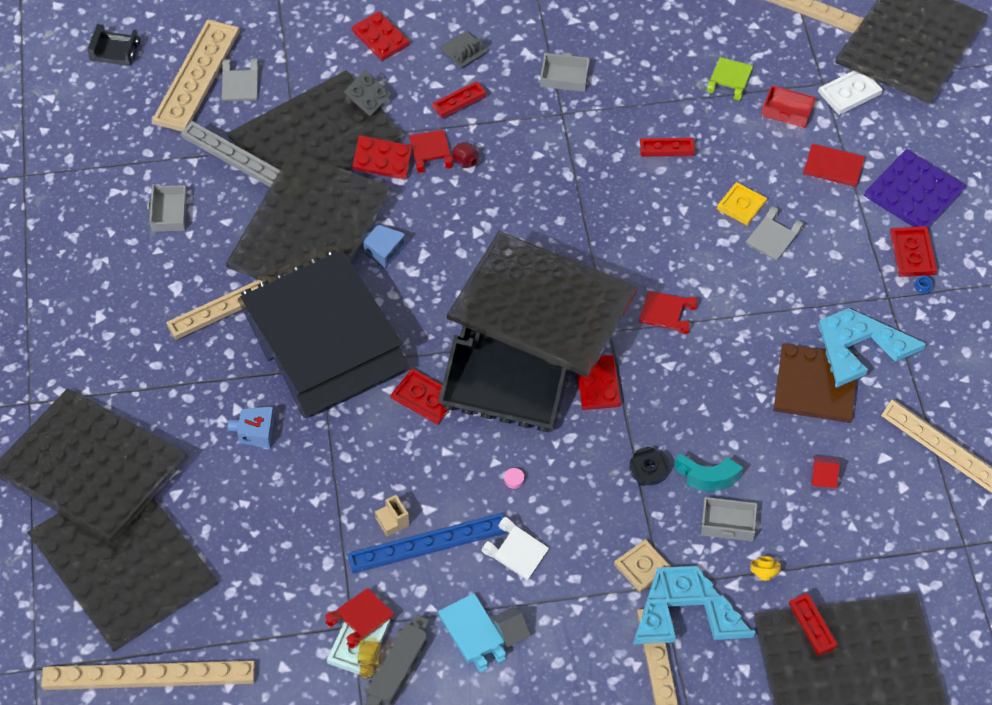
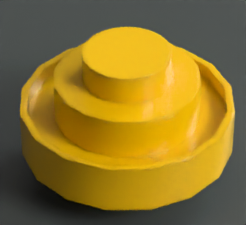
(765, 567)

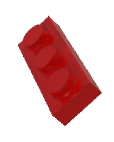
(459, 99)
(666, 147)
(812, 624)

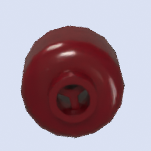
(465, 155)

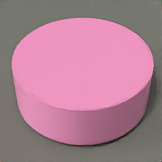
(514, 478)

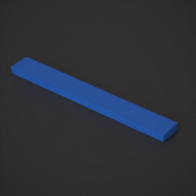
(425, 543)

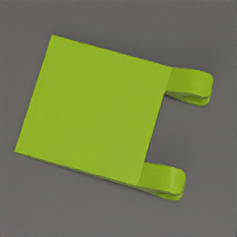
(730, 74)

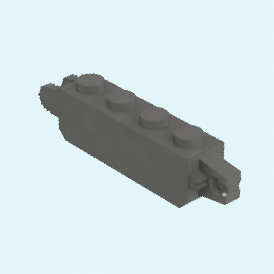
(399, 663)

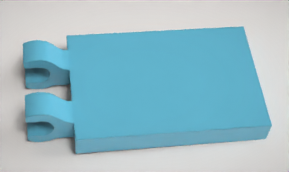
(472, 631)

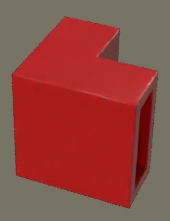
(825, 472)

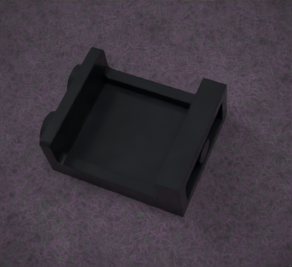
(113, 47)

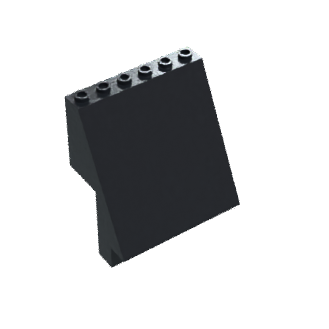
(323, 332)
(502, 382)

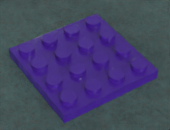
(914, 190)

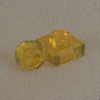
(368, 654)

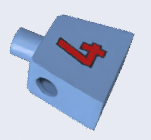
(254, 426)

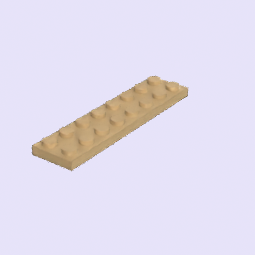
(196, 75)

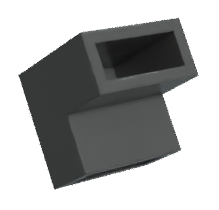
(511, 626)

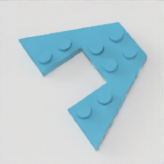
(850, 328)
(685, 588)

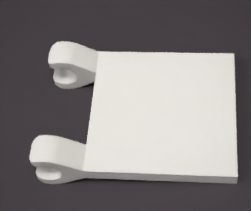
(518, 552)

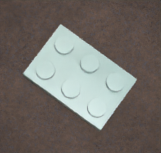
(345, 657)

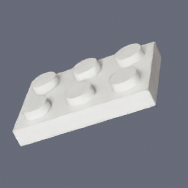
(849, 91)

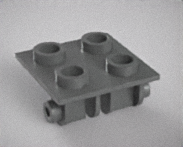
(464, 49)
(366, 93)

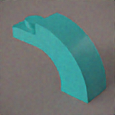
(708, 478)

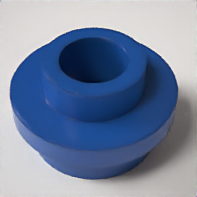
(926, 281)

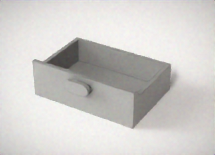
(564, 72)
(167, 208)
(728, 519)

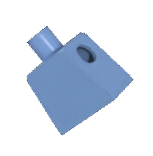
(383, 244)

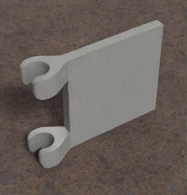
(239, 84)
(772, 237)

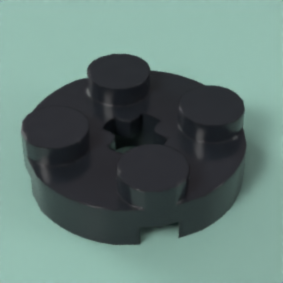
(649, 476)

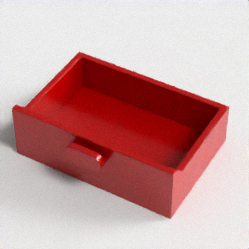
(788, 106)

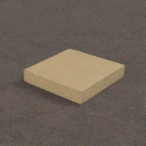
(640, 565)

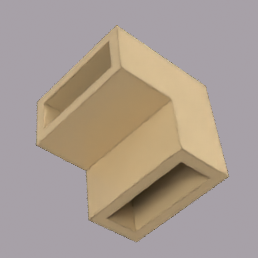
(392, 516)

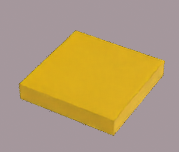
(742, 203)

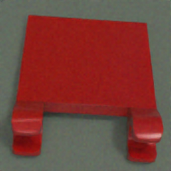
(429, 147)
(665, 311)
(362, 615)

